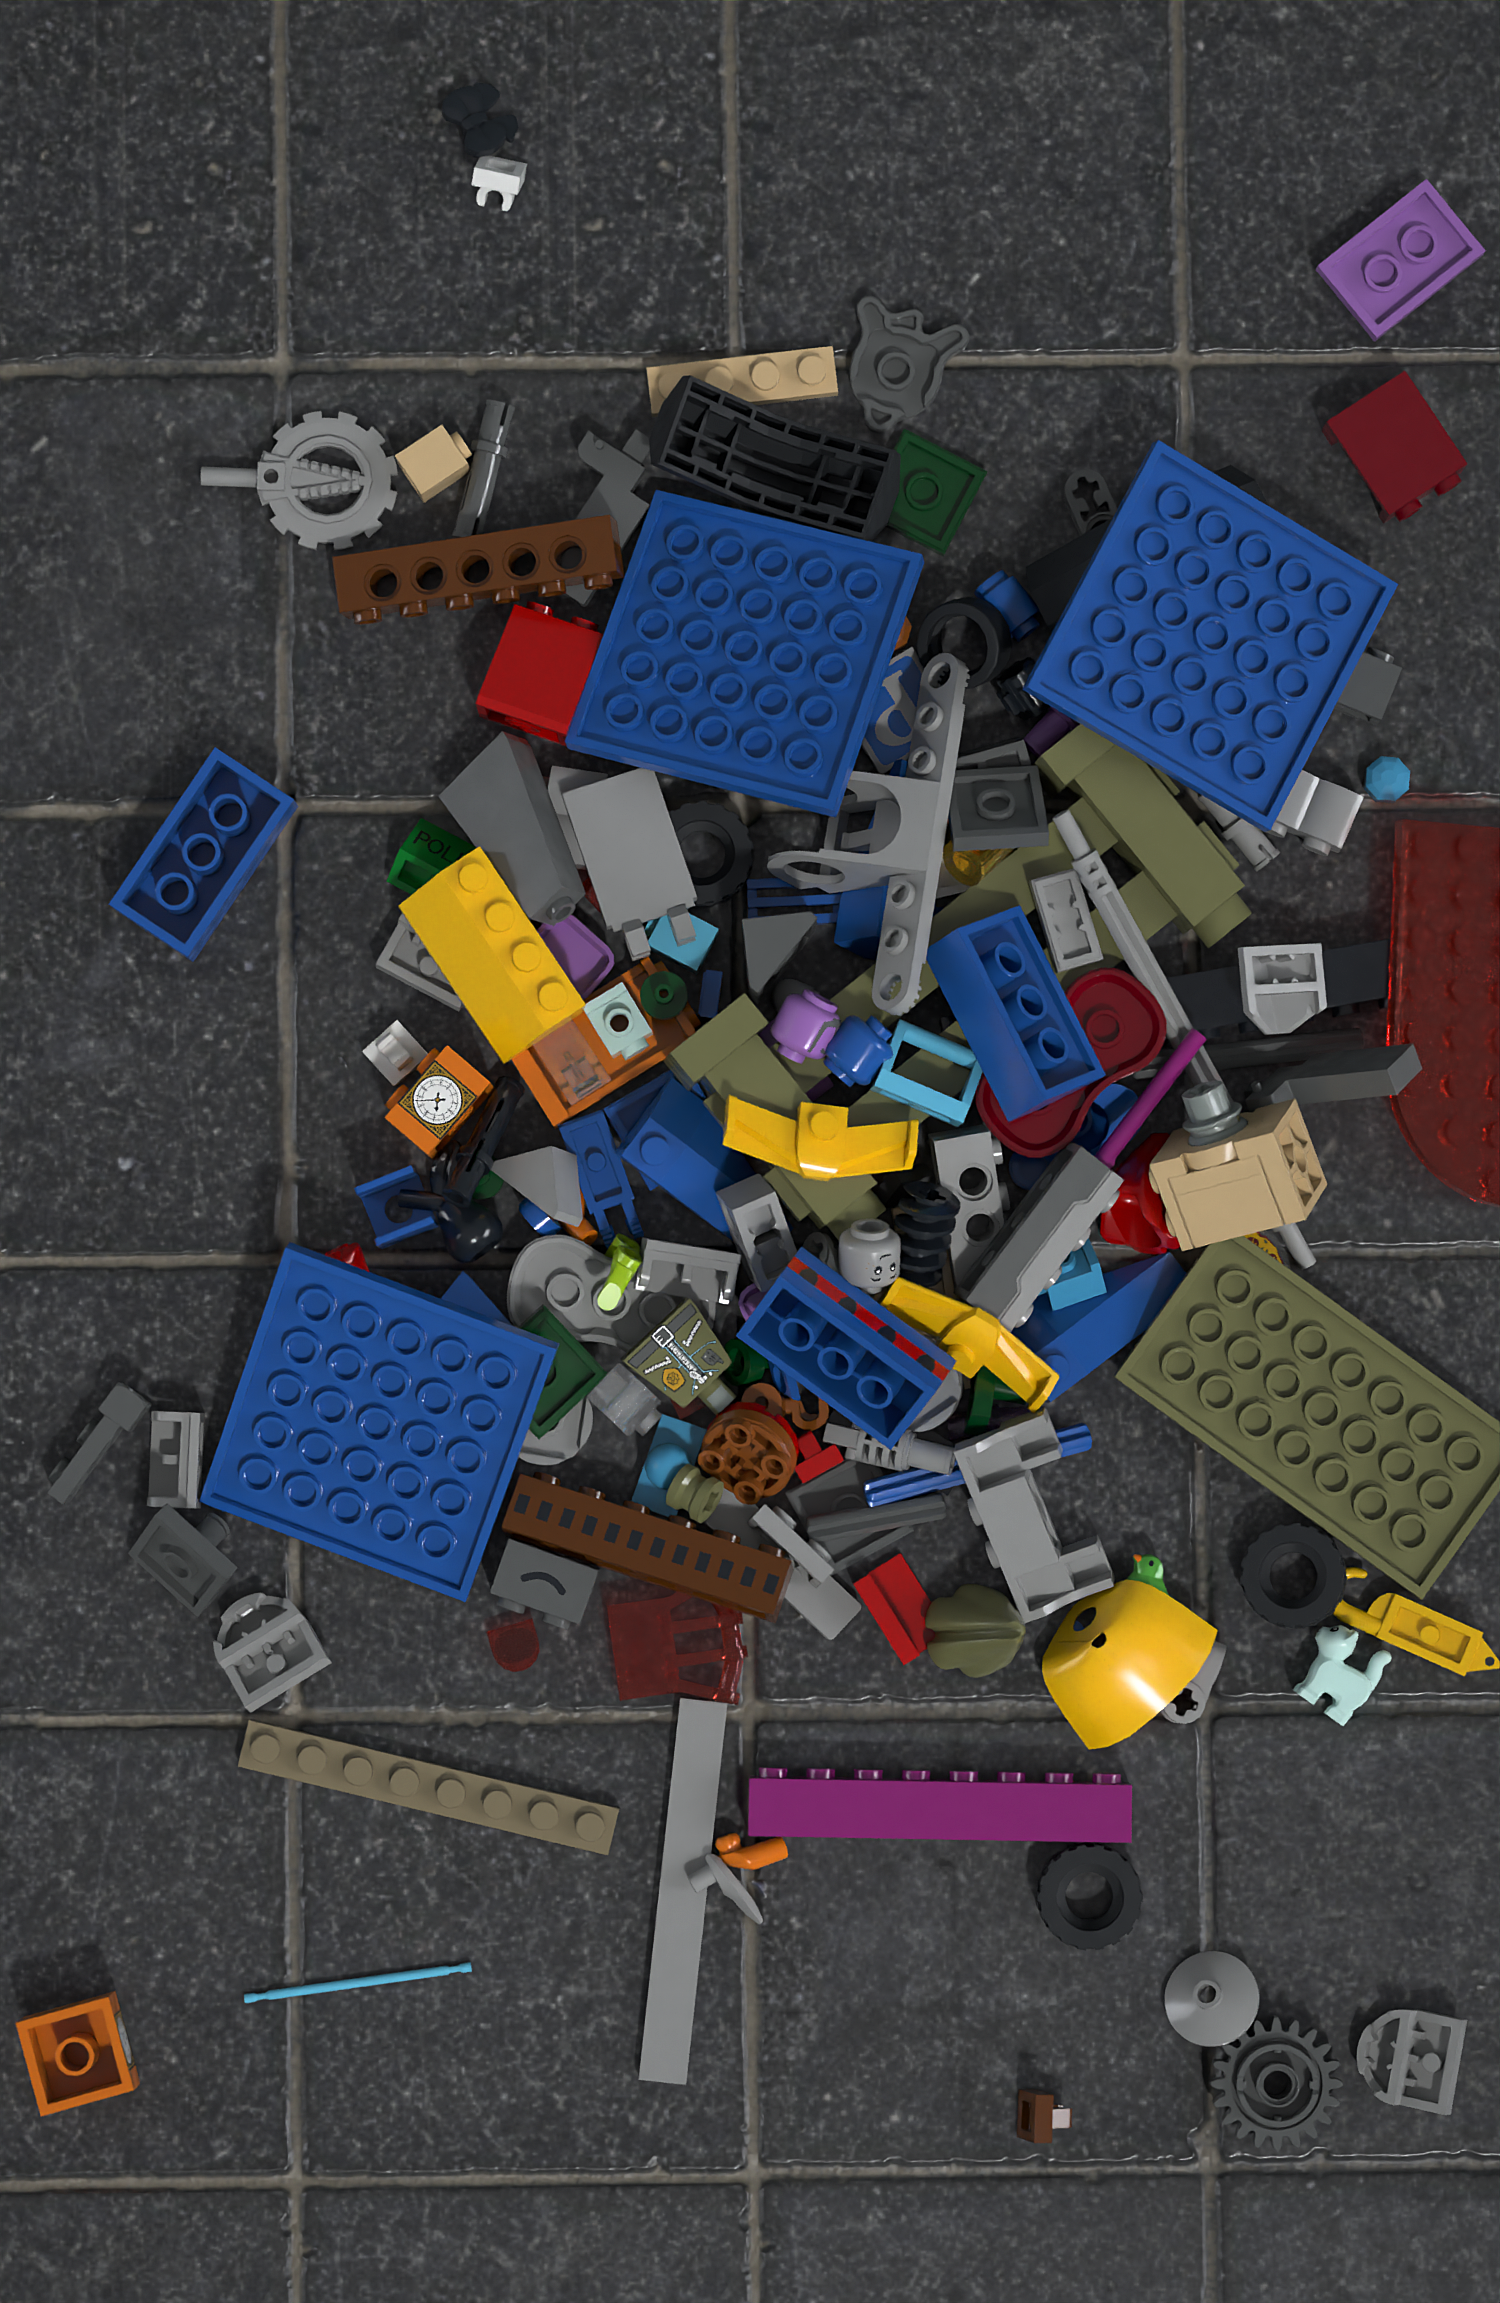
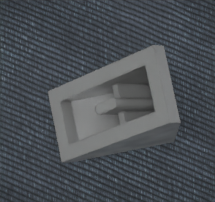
(546, 1179)

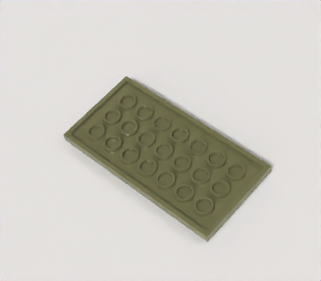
(1319, 1411)

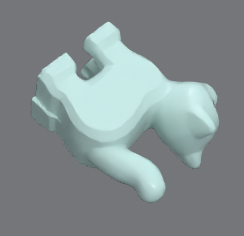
(1331, 1675)

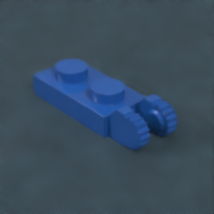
(600, 1172)

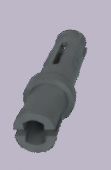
(486, 460)

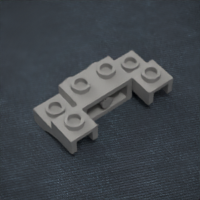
(1017, 1521)

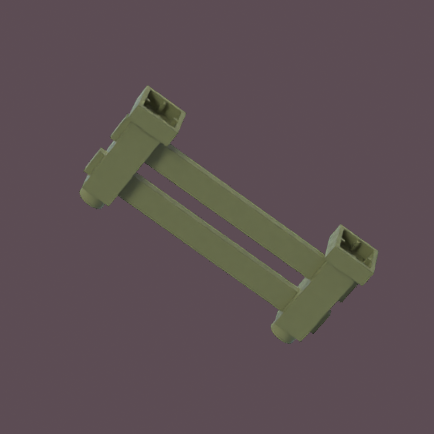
(1118, 804)

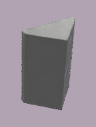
(771, 946)

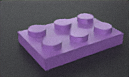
(1400, 260)

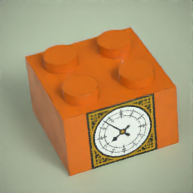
(438, 1100)
(78, 2053)

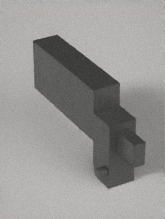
(612, 495)
(1338, 1077)

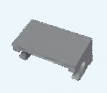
(687, 1271)
(176, 1459)

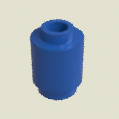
(1012, 601)

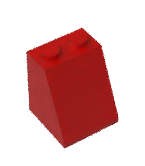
(539, 672)

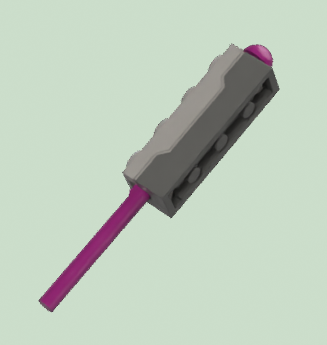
(1060, 1210)

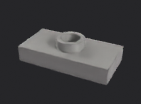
(1065, 920)

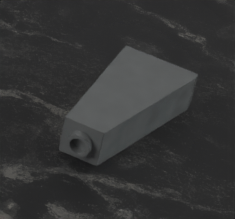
(511, 817)

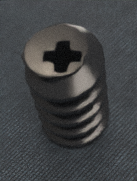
(925, 1231)

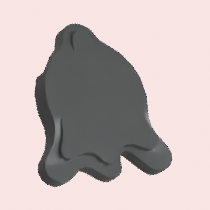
(897, 364)

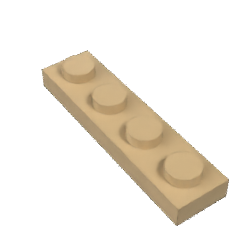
(754, 377)

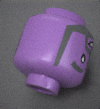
(805, 1026)

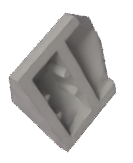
(1282, 985)

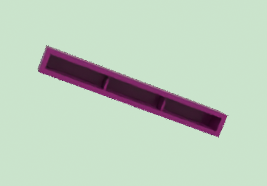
(940, 1807)

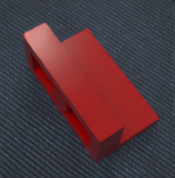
(897, 1606)

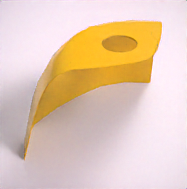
(1145, 1663)

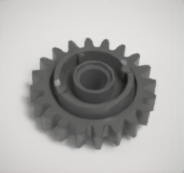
(1294, 2107)

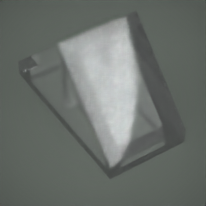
(572, 1062)

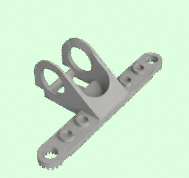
(904, 838)

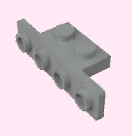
(811, 1587)

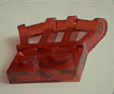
(647, 1652)

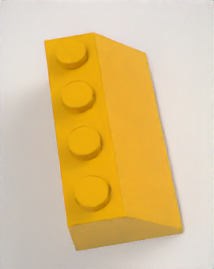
(492, 955)

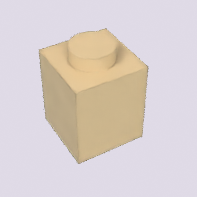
(434, 462)

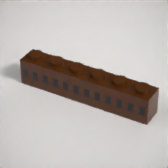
(648, 1547)

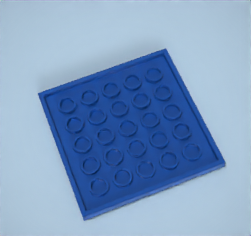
(1210, 636)
(745, 652)
(378, 1421)

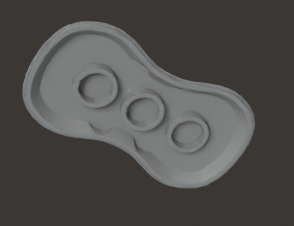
(567, 1281)

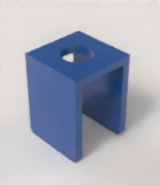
(376, 1195)

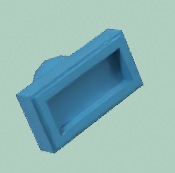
(671, 1449)

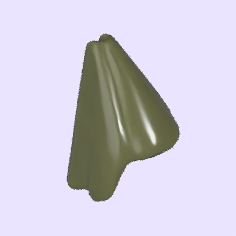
(974, 1630)

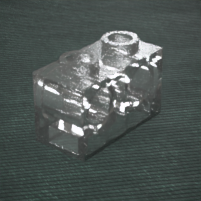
(626, 1401)

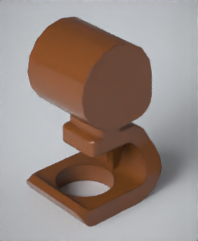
(777, 1403)

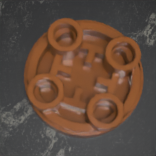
(748, 1454)

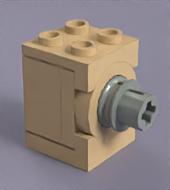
(1235, 1170)

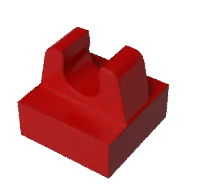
(815, 1459)

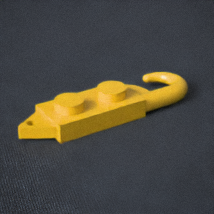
(1419, 1630)

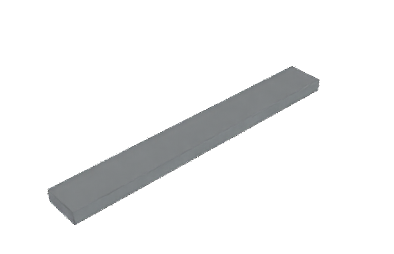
(679, 1906)

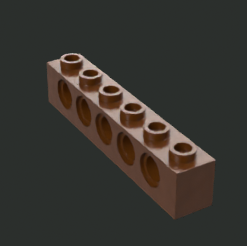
(360, 573)

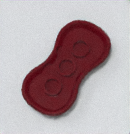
(1126, 1035)

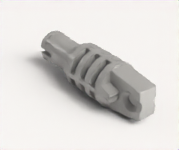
(905, 1453)

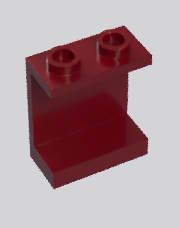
(1397, 447)

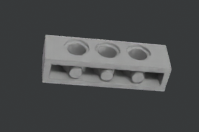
(951, 1155)

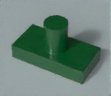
(985, 1388)

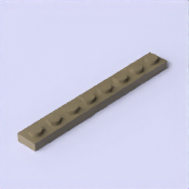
(428, 1787)

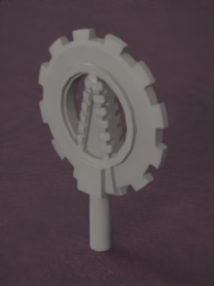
(287, 479)

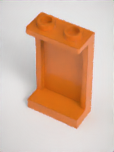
(665, 1038)

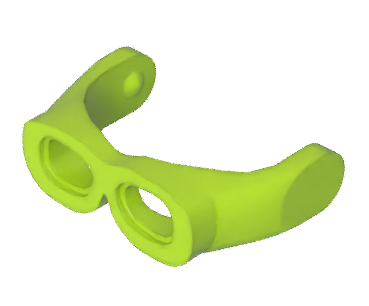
(623, 1267)

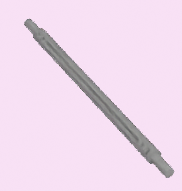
(1146, 970)

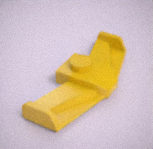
(819, 1141)
(972, 1339)

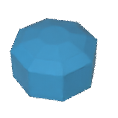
(1386, 779)

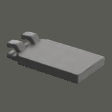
(632, 857)

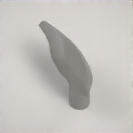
(718, 1872)

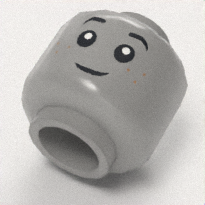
(869, 1255)

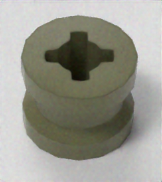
(694, 1493)

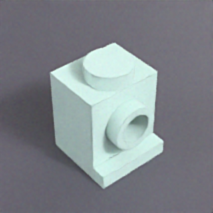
(618, 1002)

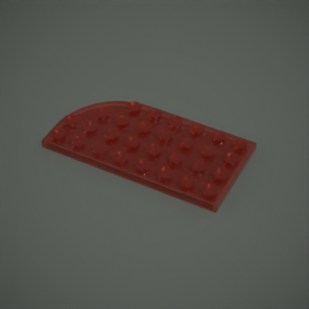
(1448, 999)

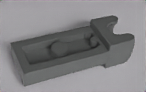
(121, 1411)

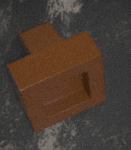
(1040, 2116)

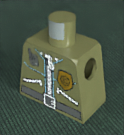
(683, 1359)

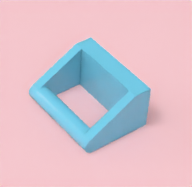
(920, 1096)

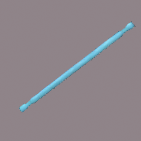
(358, 1982)

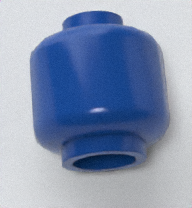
(858, 1050)

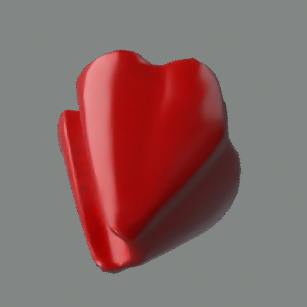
(1139, 1212)

